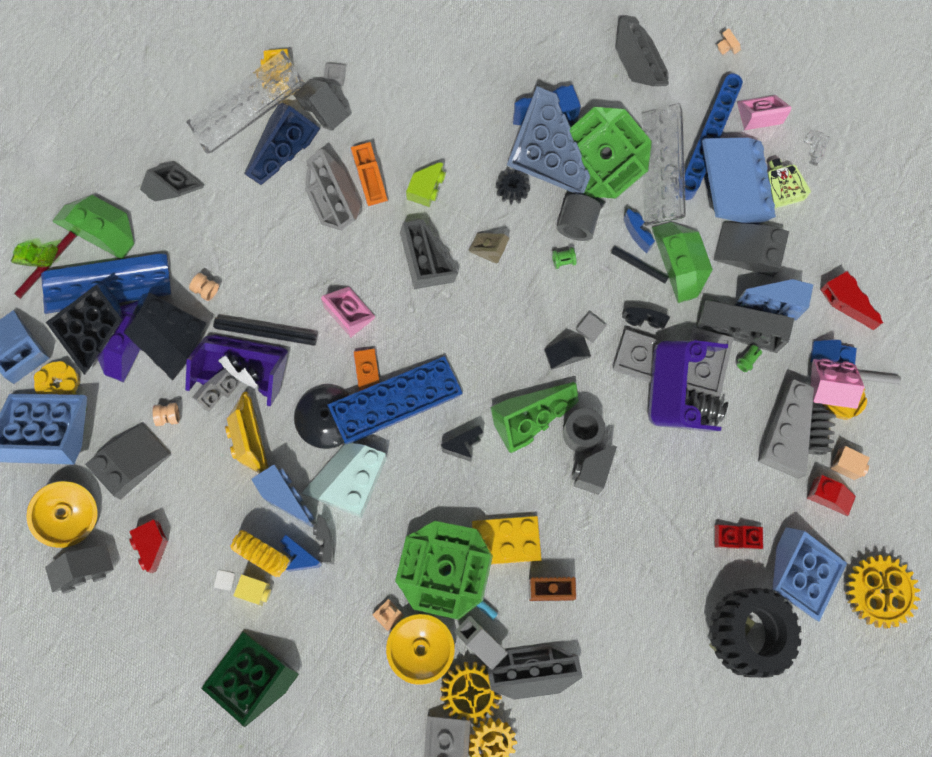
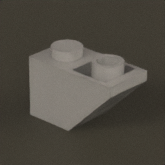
(481, 642)

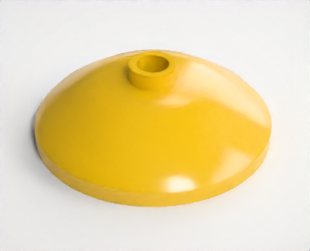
(64, 529)
(405, 639)

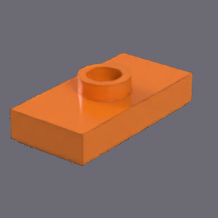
(366, 368)

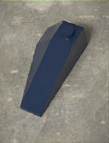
(281, 140)

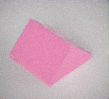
(763, 112)
(347, 310)

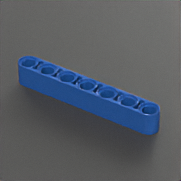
(714, 129)

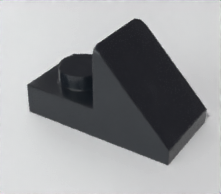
(457, 445)

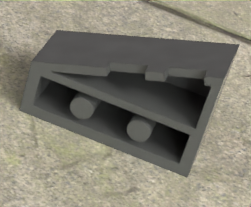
(424, 257)

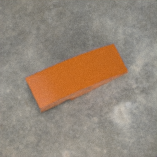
(369, 174)

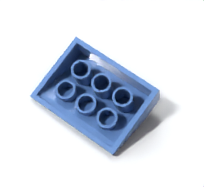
(739, 179)
(42, 428)

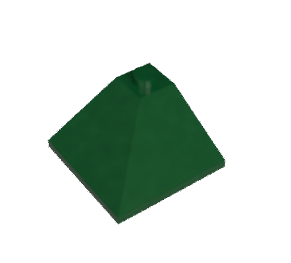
(249, 680)

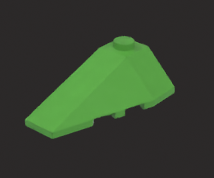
(528, 414)

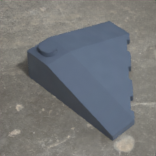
(547, 147)

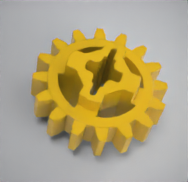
(491, 741)

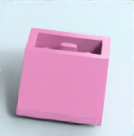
(836, 383)

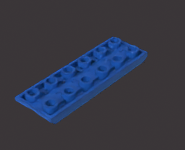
(124, 278)
(394, 400)

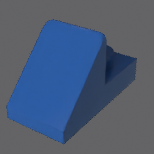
(833, 351)
(302, 560)

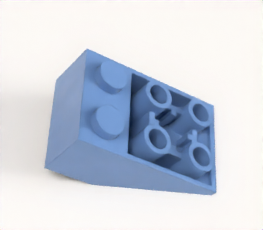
(782, 298)
(18, 349)
(275, 489)

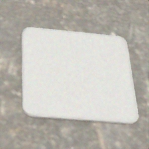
(224, 580)

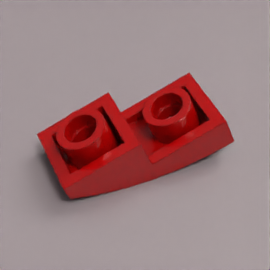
(738, 537)

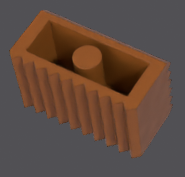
(552, 589)

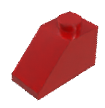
(831, 495)

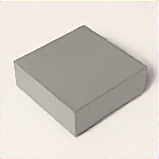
(334, 74)
(591, 328)

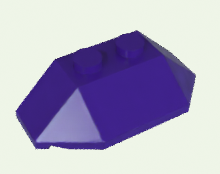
(120, 351)

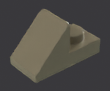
(489, 246)

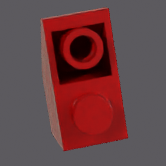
(150, 543)

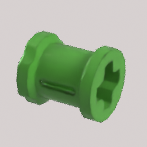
(564, 258)

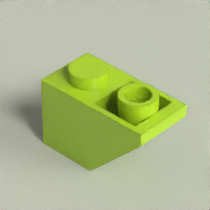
(424, 184)

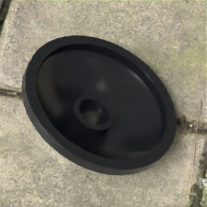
(310, 425)

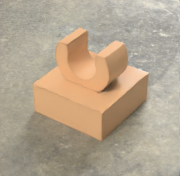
(729, 43)
(388, 615)

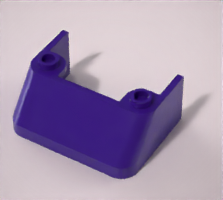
(265, 358)
(670, 383)

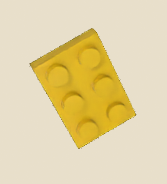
(511, 539)

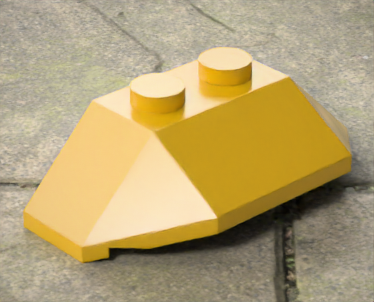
(245, 435)

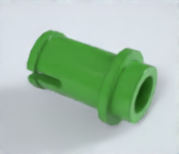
(746, 362)

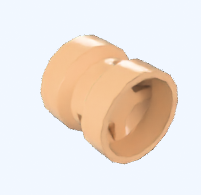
(203, 286)
(166, 414)

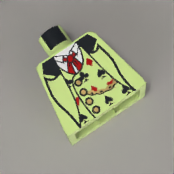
(786, 184)

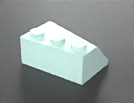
(348, 478)

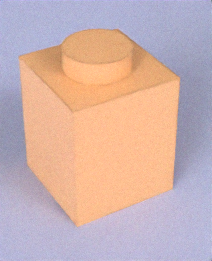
(850, 463)

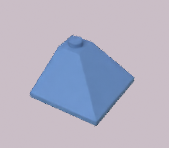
(806, 572)

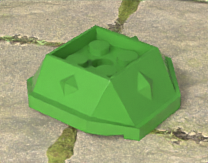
(629, 146)
(423, 566)

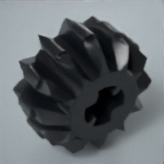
(514, 180)

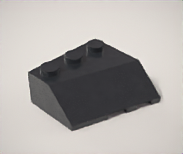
(87, 325)
(164, 333)

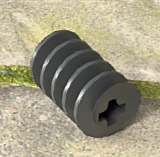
(707, 408)
(820, 431)

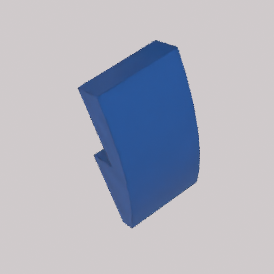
(634, 224)

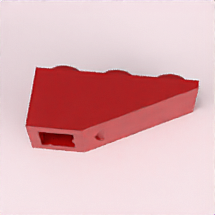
(849, 299)

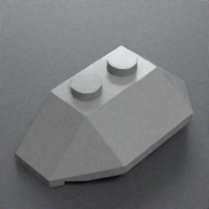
(330, 191)

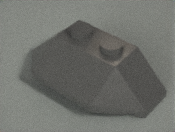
(640, 54)
(535, 672)

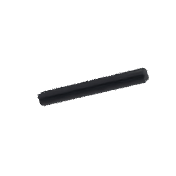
(265, 331)

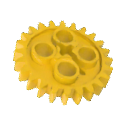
(863, 592)

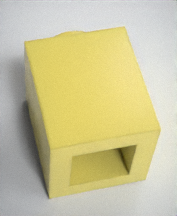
(252, 590)

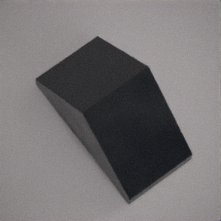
(567, 352)

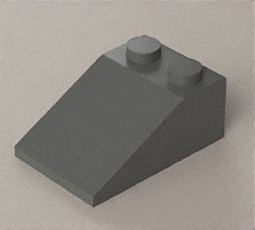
(752, 247)
(127, 461)

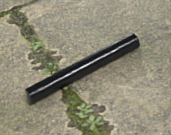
(640, 265)

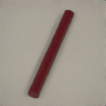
(30, 281)

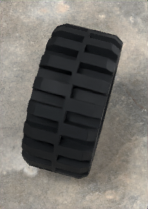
(780, 633)

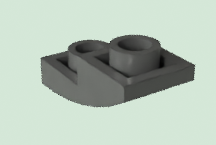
(323, 533)

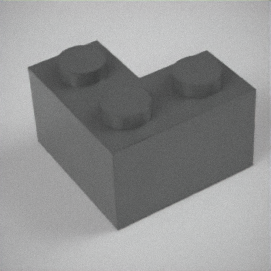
(322, 102)
(78, 566)

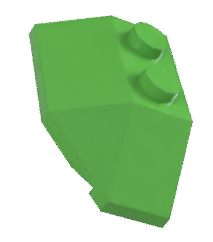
(98, 224)
(683, 259)

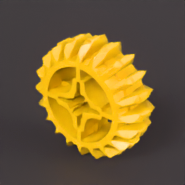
(259, 553)
(473, 708)

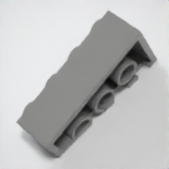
(789, 434)

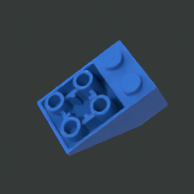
(568, 103)

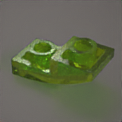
(32, 255)

